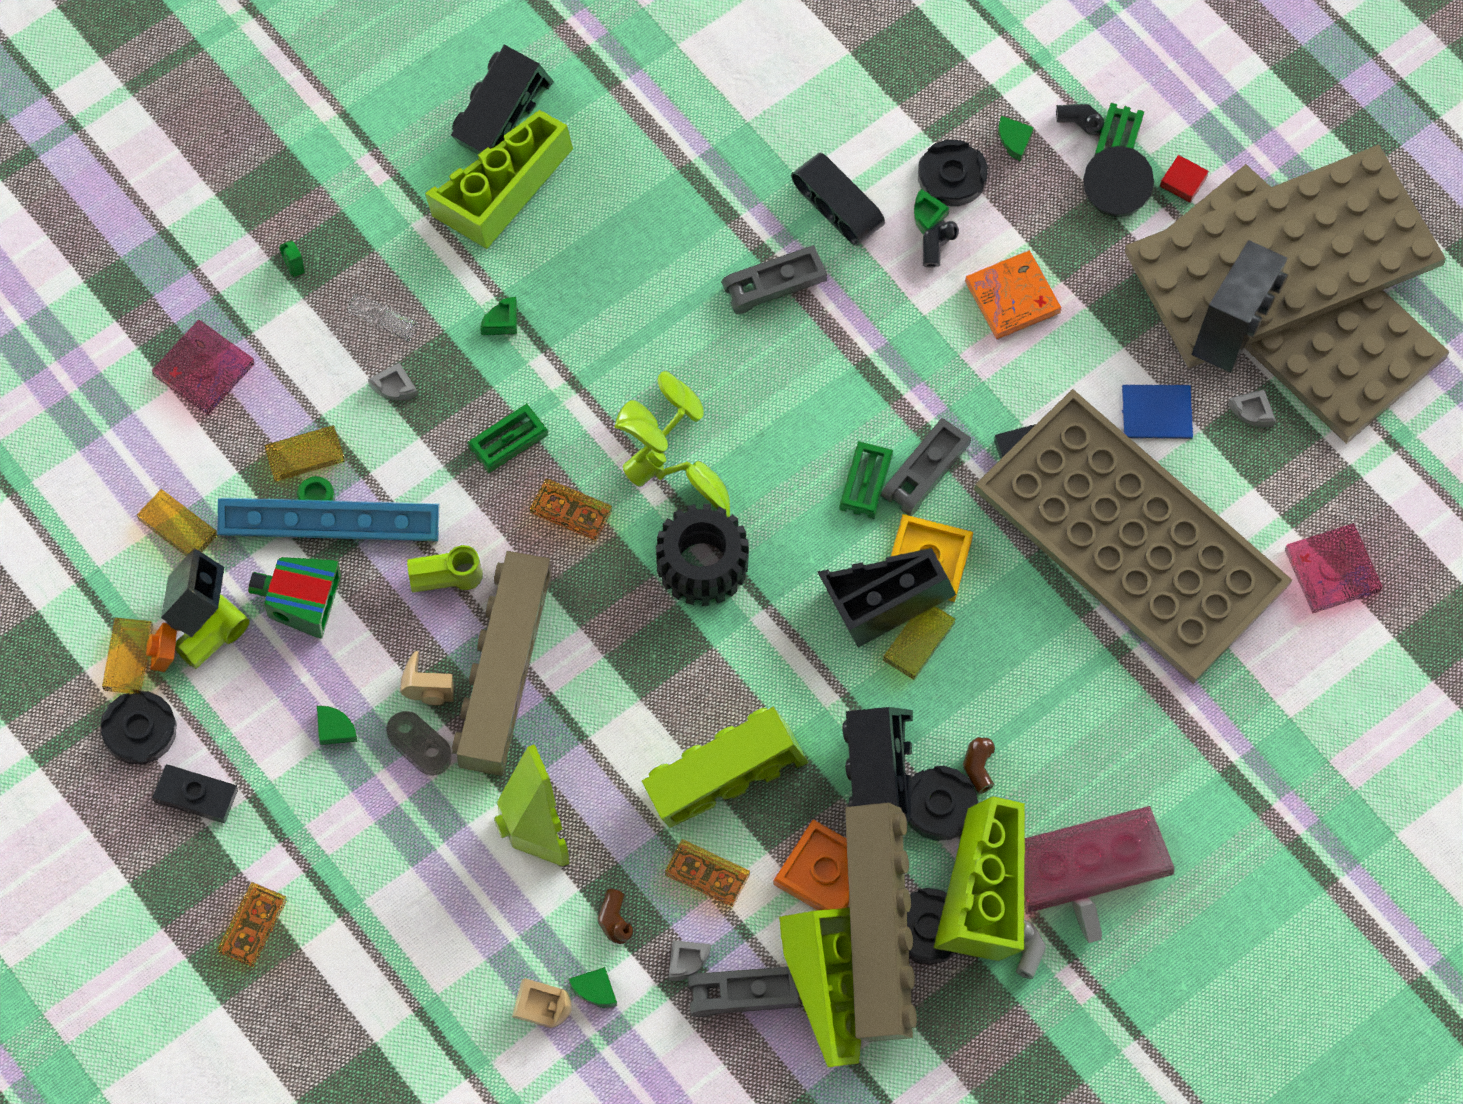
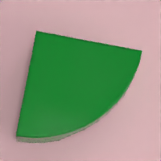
(1014, 136)
(928, 211)
(292, 258)
(501, 318)
(334, 726)
(594, 988)

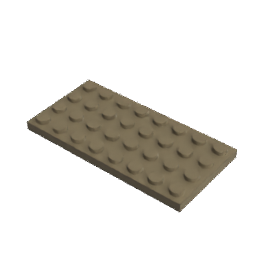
(1340, 226)
(1345, 361)
(1133, 535)

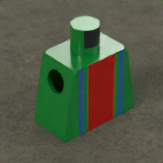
(299, 592)

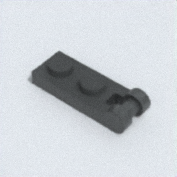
(774, 279)
(926, 466)
(743, 991)

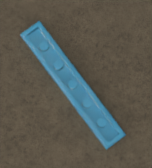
(328, 519)

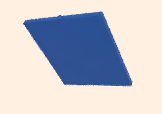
(1157, 411)

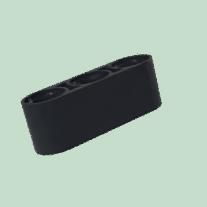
(838, 199)

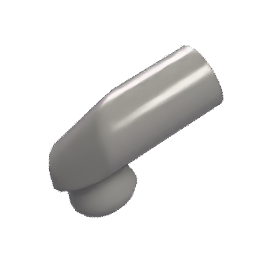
(1033, 951)

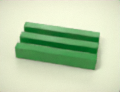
(1124, 115)
(514, 449)
(859, 506)

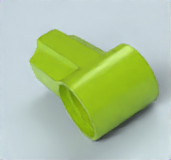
(441, 570)
(223, 626)

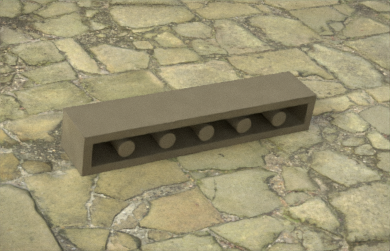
(503, 663)
(880, 922)

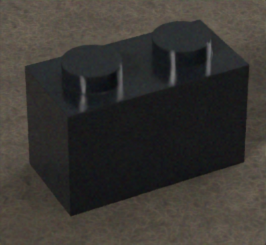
(192, 592)

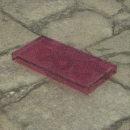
(1094, 859)

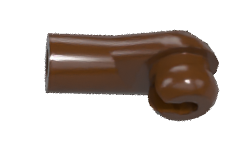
(974, 763)
(611, 921)

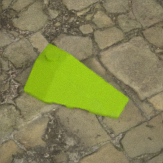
(529, 811)
(821, 965)

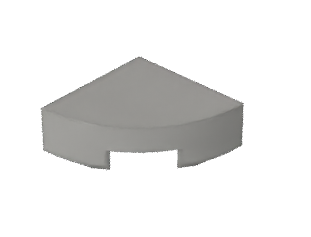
(393, 384)
(1253, 409)
(1088, 919)
(687, 959)

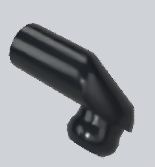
(1083, 115)
(935, 238)

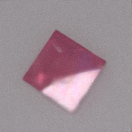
(203, 367)
(1333, 568)

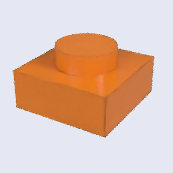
(162, 647)

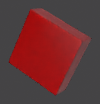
(1184, 178)

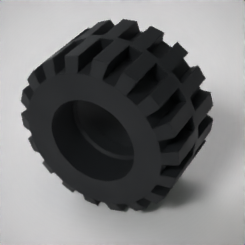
(700, 527)

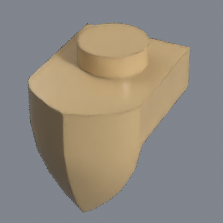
(428, 687)
(542, 1004)

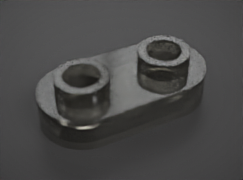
(417, 741)

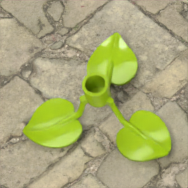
(649, 461)

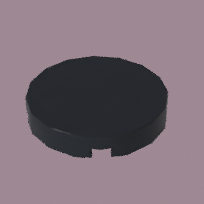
(953, 172)
(1118, 181)
(138, 727)
(940, 802)
(924, 924)

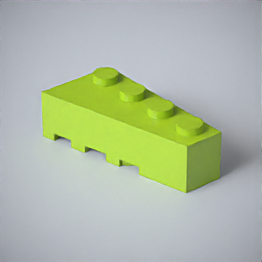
(502, 180)
(723, 766)
(987, 884)

